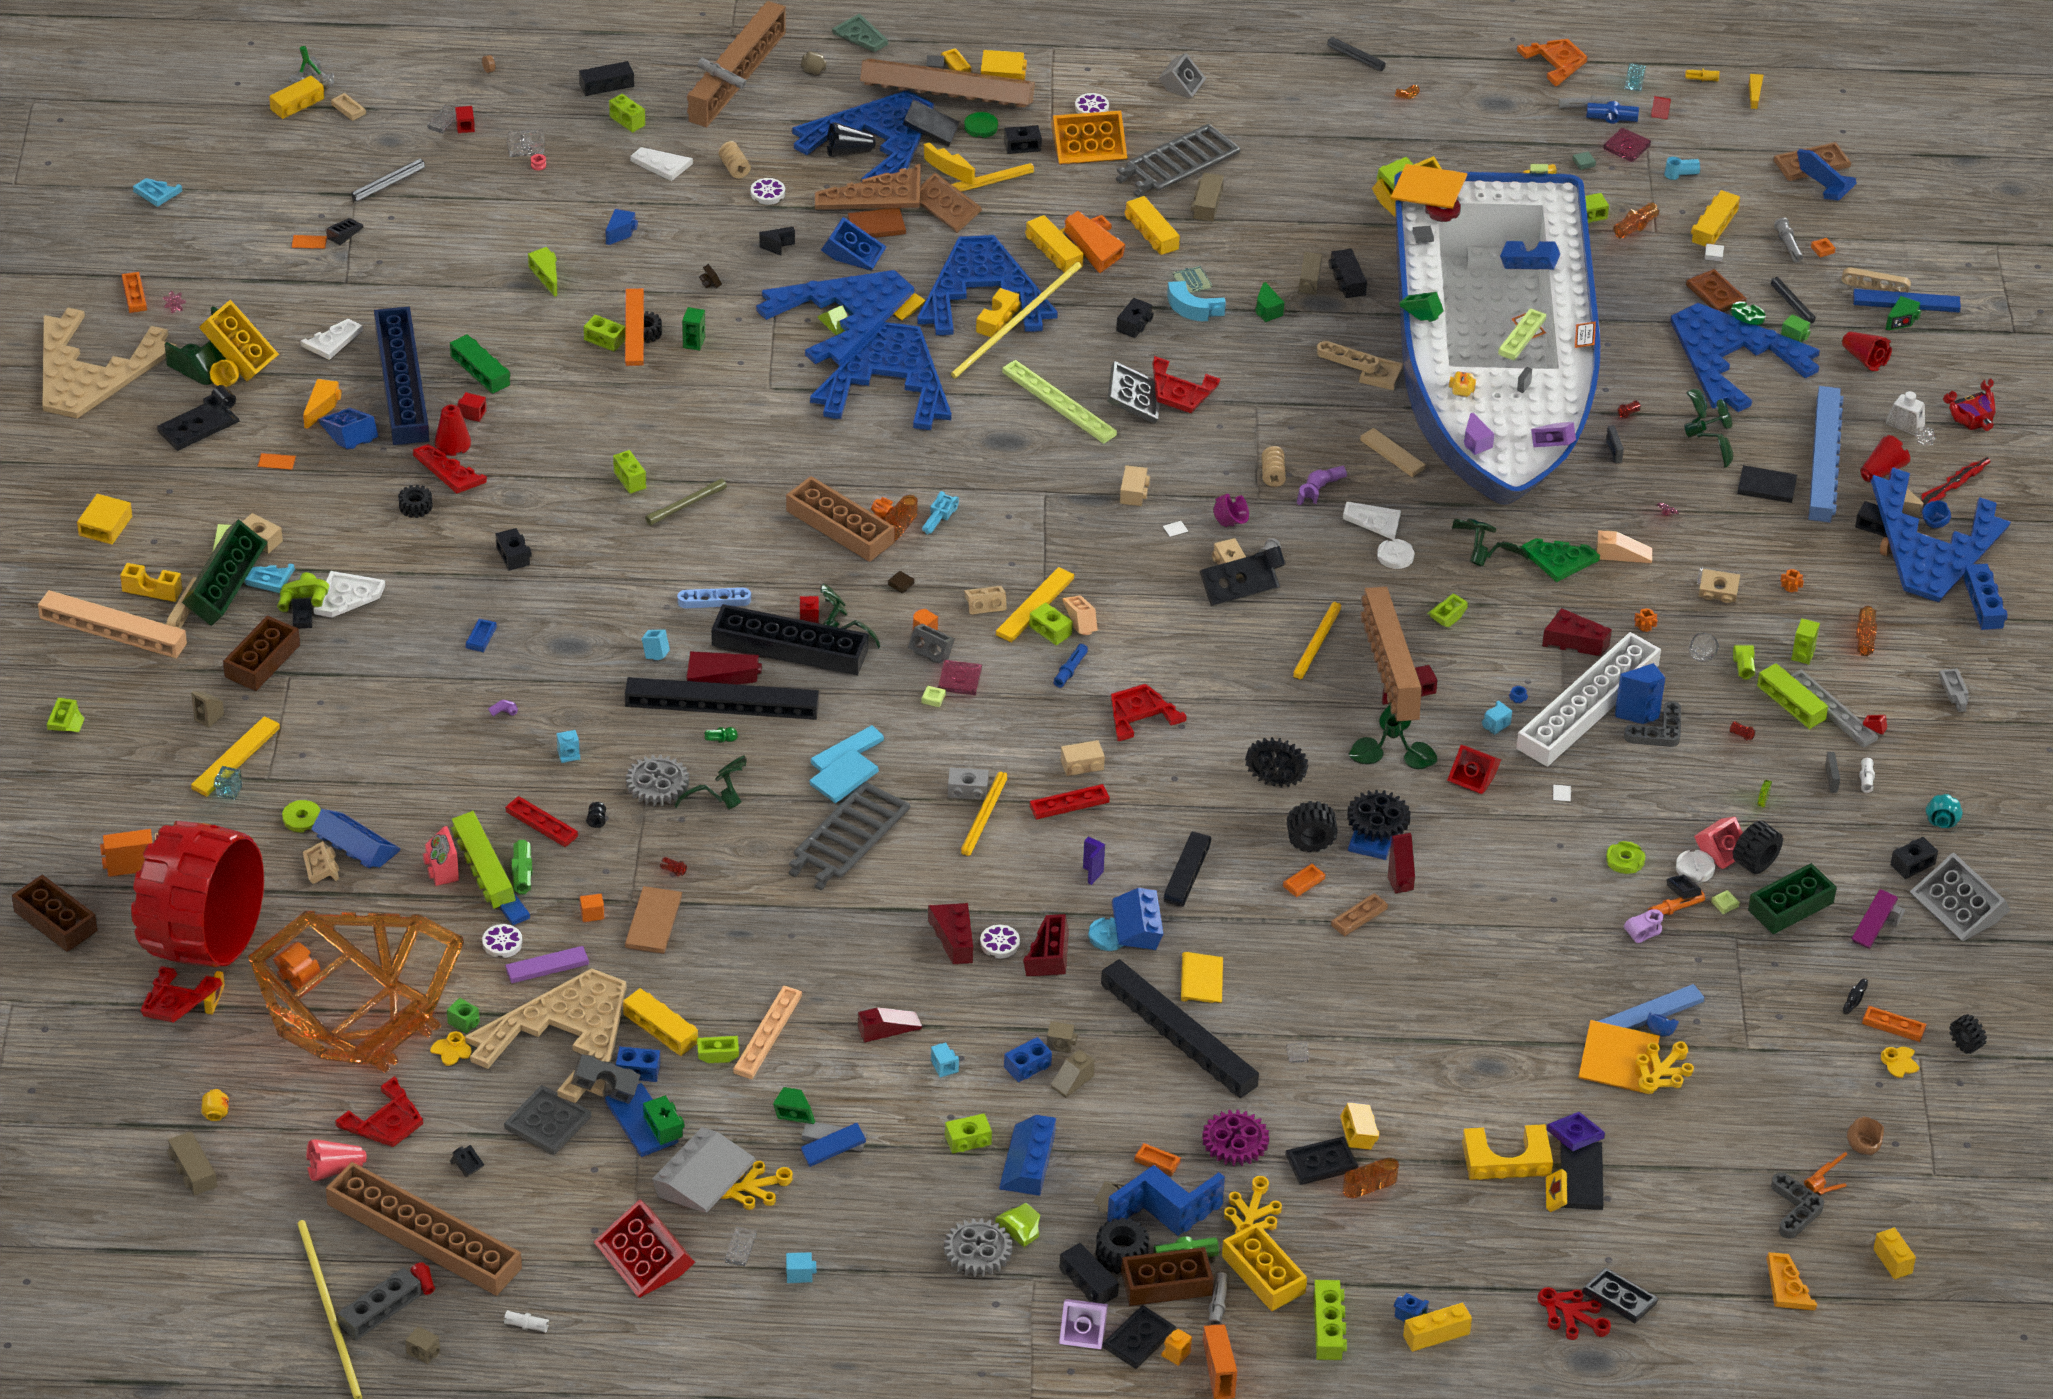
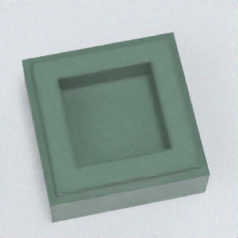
(1584, 160)

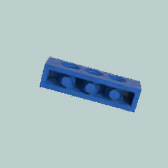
(1985, 596)

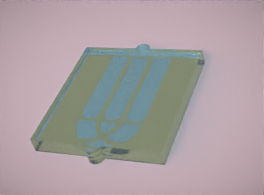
(1194, 277)

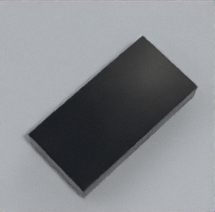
(1683, 886)

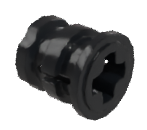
(596, 815)

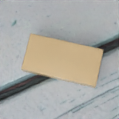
(348, 106)

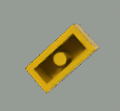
(1359, 1126)
(1894, 1253)

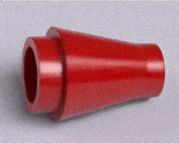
(423, 1274)

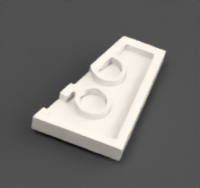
(661, 163)
(332, 341)
(1374, 518)

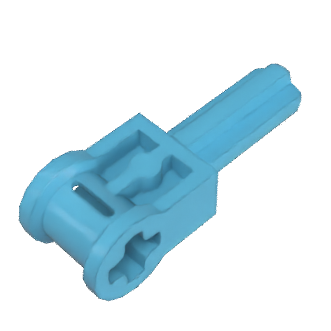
(940, 509)

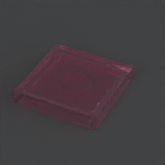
(1627, 144)
(960, 677)

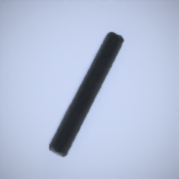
(1356, 53)
(1792, 299)

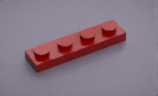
(1069, 801)
(541, 821)

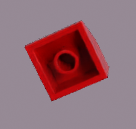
(1473, 769)

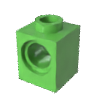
(463, 1015)

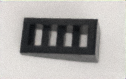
(340, 232)

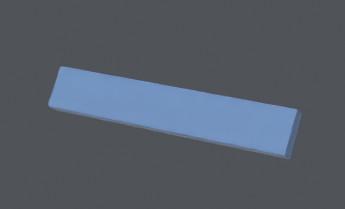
(1664, 1005)

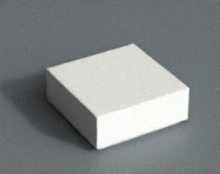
(1714, 252)

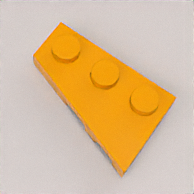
(1786, 1285)

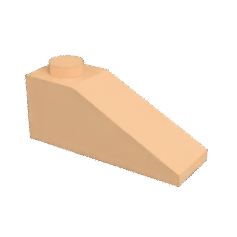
(1618, 547)
(1081, 614)

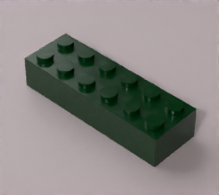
(224, 572)

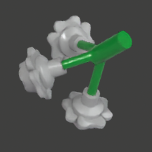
(312, 66)

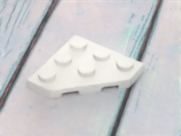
(348, 593)

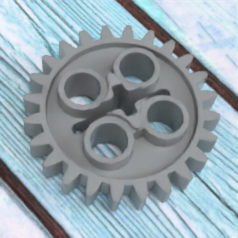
(657, 780)
(978, 1247)

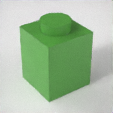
(1796, 328)

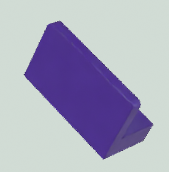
(1093, 858)

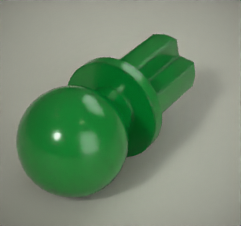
(721, 734)

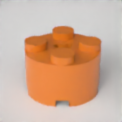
(296, 965)

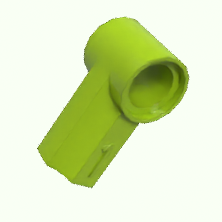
(1744, 657)

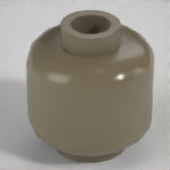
(813, 63)

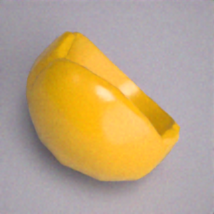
(224, 373)

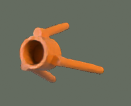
(1817, 1180)

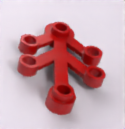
(1550, 1299)

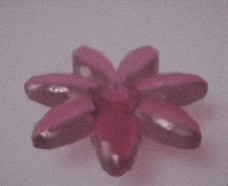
(176, 299)
(1666, 509)

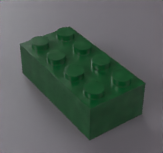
(1792, 898)

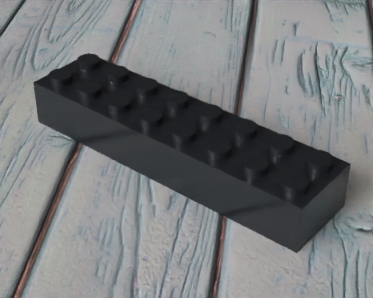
(790, 639)

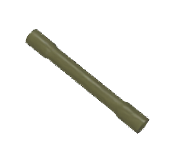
(660, 514)

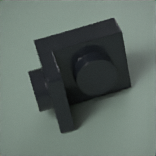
(467, 1160)

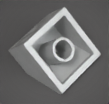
(1182, 76)

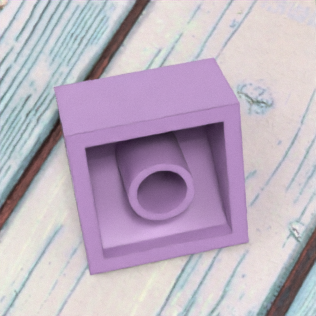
(1083, 1324)

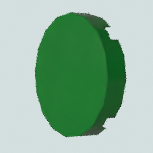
(981, 124)
(1748, 314)

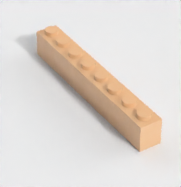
(112, 624)

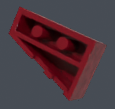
(1577, 633)
(954, 930)
(1049, 949)

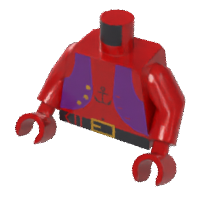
(1974, 410)

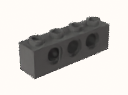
(379, 1304)

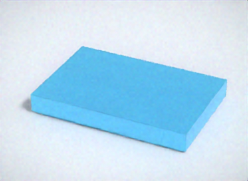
(843, 775)

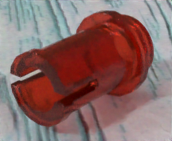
(1625, 410)
(1743, 731)
(678, 868)

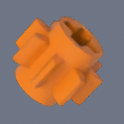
(882, 507)
(1792, 580)
(1645, 620)

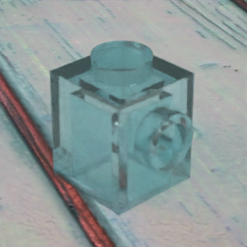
(1635, 77)
(228, 782)

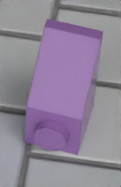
(1553, 434)
(1477, 435)

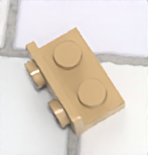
(986, 599)
(320, 862)

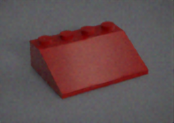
(643, 1250)

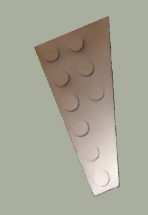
(875, 192)

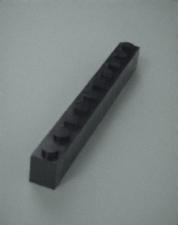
(721, 698)
(1179, 1028)

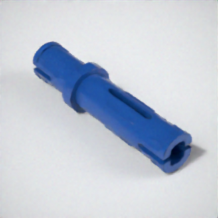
(1067, 670)

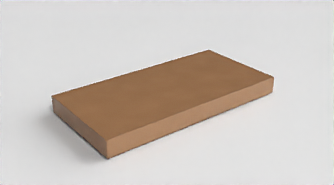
(1830, 153)
(947, 203)
(653, 920)

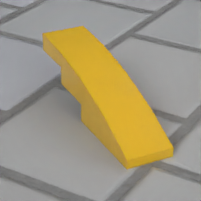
(949, 164)

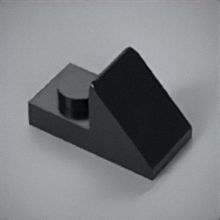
(774, 239)
(302, 613)

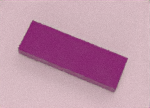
(1874, 918)

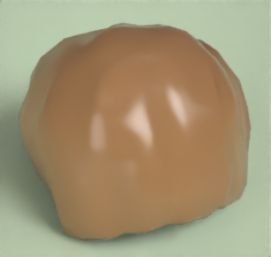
(1865, 1135)

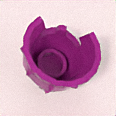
(1229, 512)

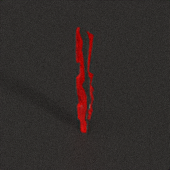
(1955, 481)

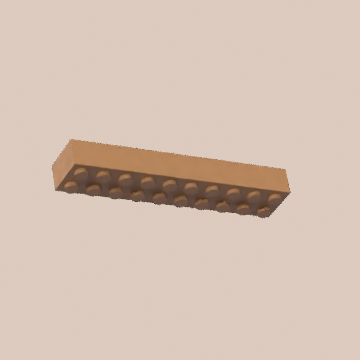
(740, 58)
(947, 81)
(1391, 654)
(424, 1228)

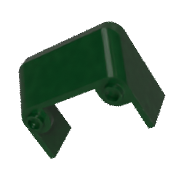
(194, 360)

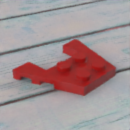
(1179, 392)
(1138, 704)
(172, 1002)
(388, 1124)

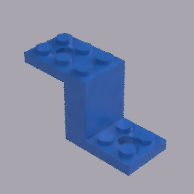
(1167, 1200)

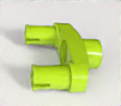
(305, 587)

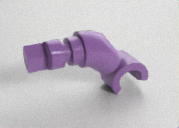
(1317, 480)

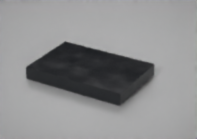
(930, 123)
(1767, 484)
(1321, 1160)
(1620, 1295)
(1139, 1336)

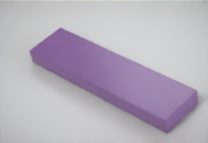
(547, 964)

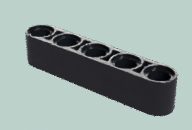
(1187, 869)

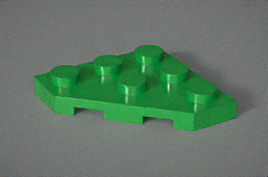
(1560, 558)

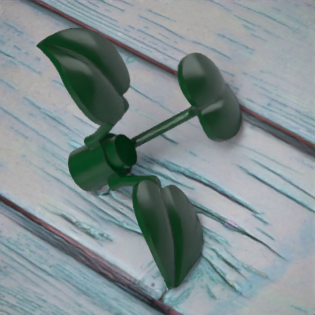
(1698, 427)
(1480, 552)
(835, 599)
(1368, 751)
(729, 794)

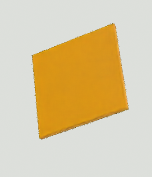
(1429, 186)
(1612, 1055)

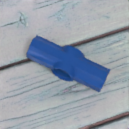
(1612, 112)

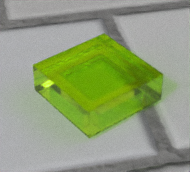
(1764, 793)

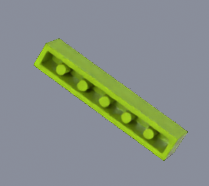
(482, 859)

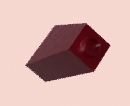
(723, 668)

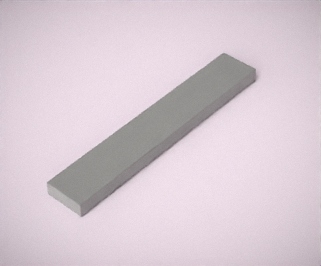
(1837, 712)

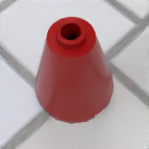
(1868, 349)
(452, 432)
(1884, 457)

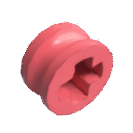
(538, 162)

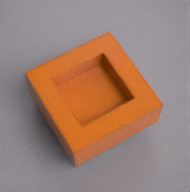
(1823, 247)

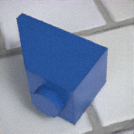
(620, 226)

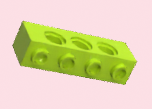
(1328, 1320)

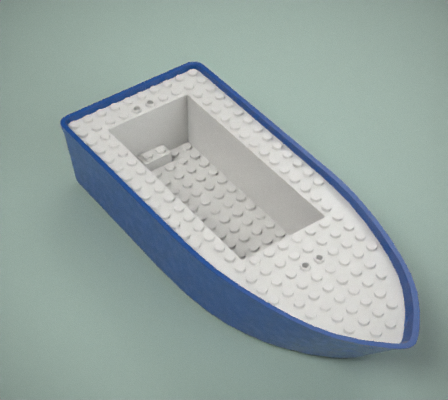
(1477, 319)

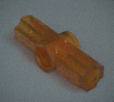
(1636, 220)
(1866, 631)

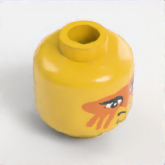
(1462, 384)
(214, 1105)

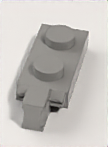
(1954, 688)

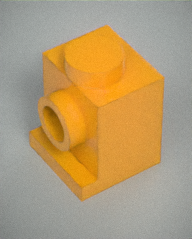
(1177, 1346)

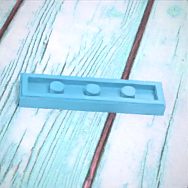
(860, 742)

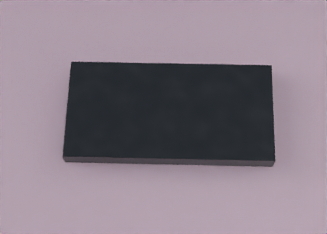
(1584, 1176)

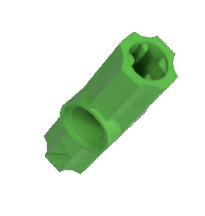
(522, 867)
(1183, 1243)

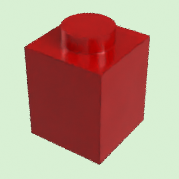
(465, 119)
(472, 406)
(809, 608)

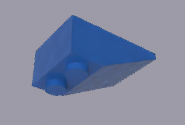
(853, 246)
(350, 427)

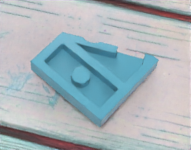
(156, 191)
(269, 577)

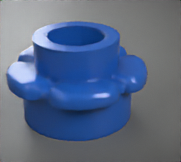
(1518, 694)

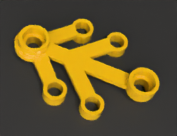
(1649, 1083)
(783, 1176)
(1259, 1186)

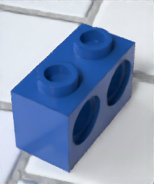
(1028, 1059)
(641, 1061)

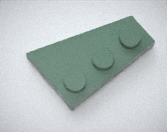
(861, 33)

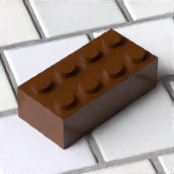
(261, 653)
(54, 913)
(1167, 1276)

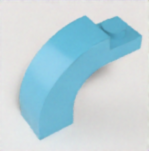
(1191, 306)

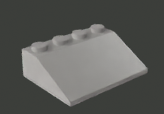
(1960, 898)
(702, 1171)

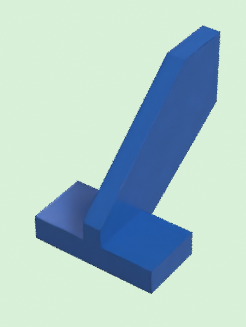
(1823, 173)

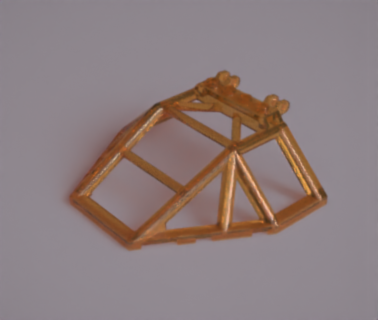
(378, 1041)

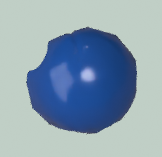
(1936, 514)
(1661, 1025)

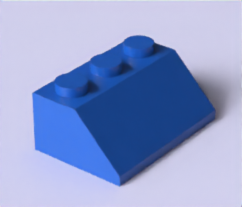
(1640, 694)
(1138, 919)

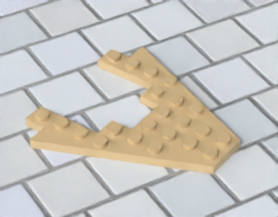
(77, 386)
(583, 1006)

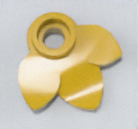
(452, 1048)
(1899, 1061)

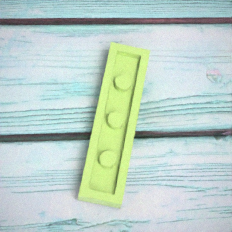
(1522, 334)

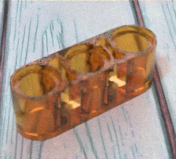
(903, 514)
(1370, 1177)

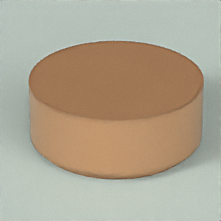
(488, 63)
(1885, 547)

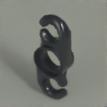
(1855, 996)

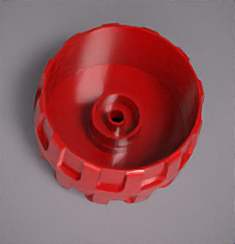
(198, 894)

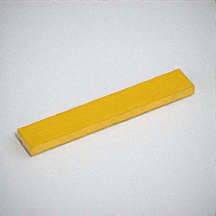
(1044, 593)
(237, 754)

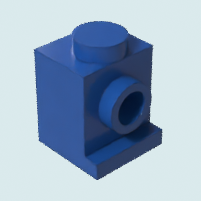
(1409, 1307)

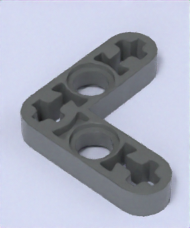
(1662, 733)
(1803, 1204)

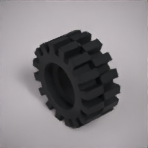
(653, 327)
(415, 508)
(1967, 1034)

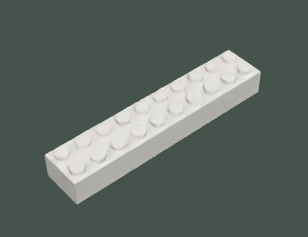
(1584, 701)

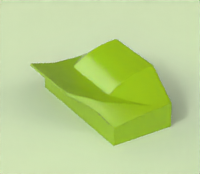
(1449, 610)
(65, 716)
(718, 1049)
(1020, 1223)

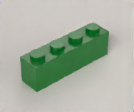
(480, 364)

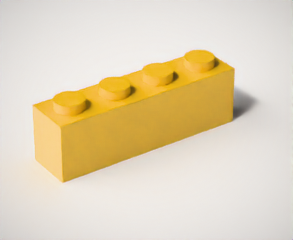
(1715, 218)
(1152, 225)
(1053, 243)
(660, 1021)

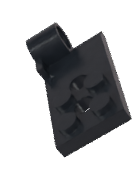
(213, 415)
(1257, 572)

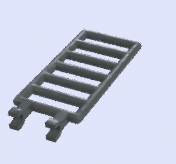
(1150, 183)
(829, 870)

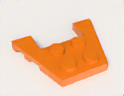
(1561, 54)

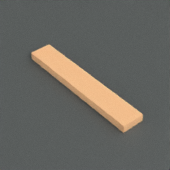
(767, 1032)

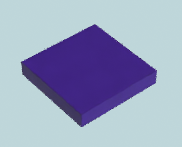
(1575, 1131)

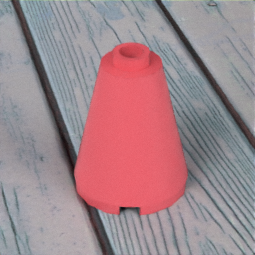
(331, 1158)

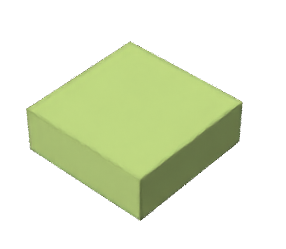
(933, 696)
(1725, 902)

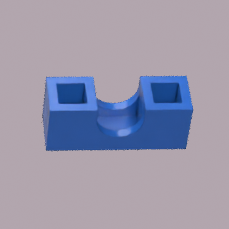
(1542, 257)

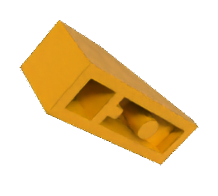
(322, 400)

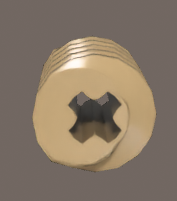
(734, 159)
(1273, 466)

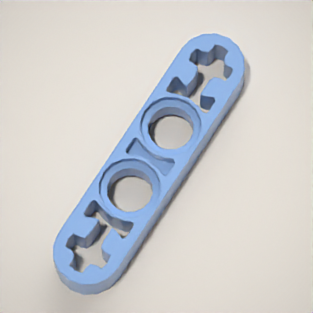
(714, 600)

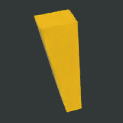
(1755, 86)

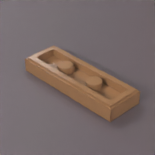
(1359, 914)

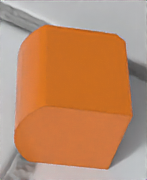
(925, 617)
(592, 907)

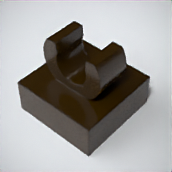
(710, 277)

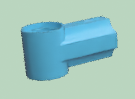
(1677, 167)

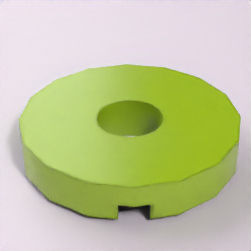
(297, 808)
(1622, 865)

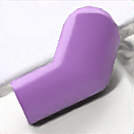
(505, 706)

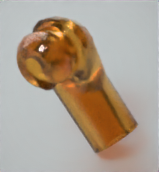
(1408, 93)

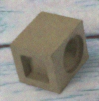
(1061, 1037)
(422, 1345)

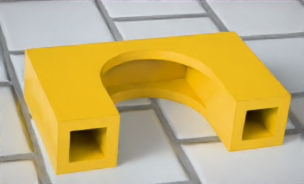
(1485, 1164)

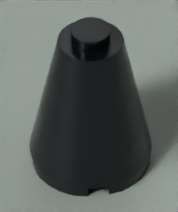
(847, 140)

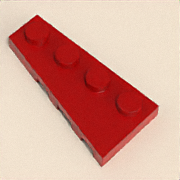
(448, 470)

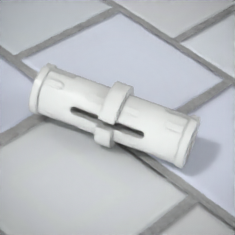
(1867, 775)
(526, 1321)

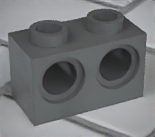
(932, 639)

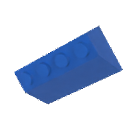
(354, 838)
(1029, 1155)

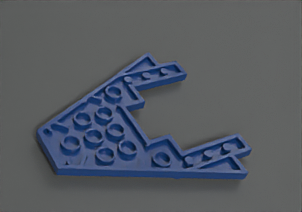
(879, 117)
(981, 263)
(866, 297)
(1714, 334)
(893, 352)
(1925, 563)

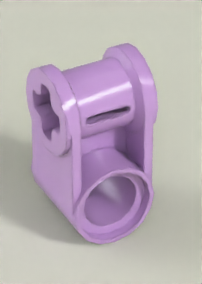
(1644, 925)

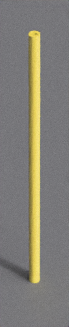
(1021, 315)
(329, 1310)

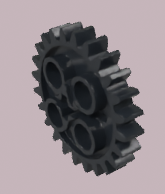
(1289, 761)
(1378, 815)

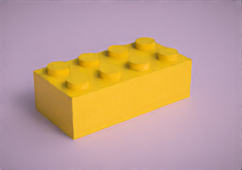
(238, 340)
(1264, 1267)

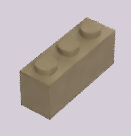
(1207, 196)
(191, 1163)

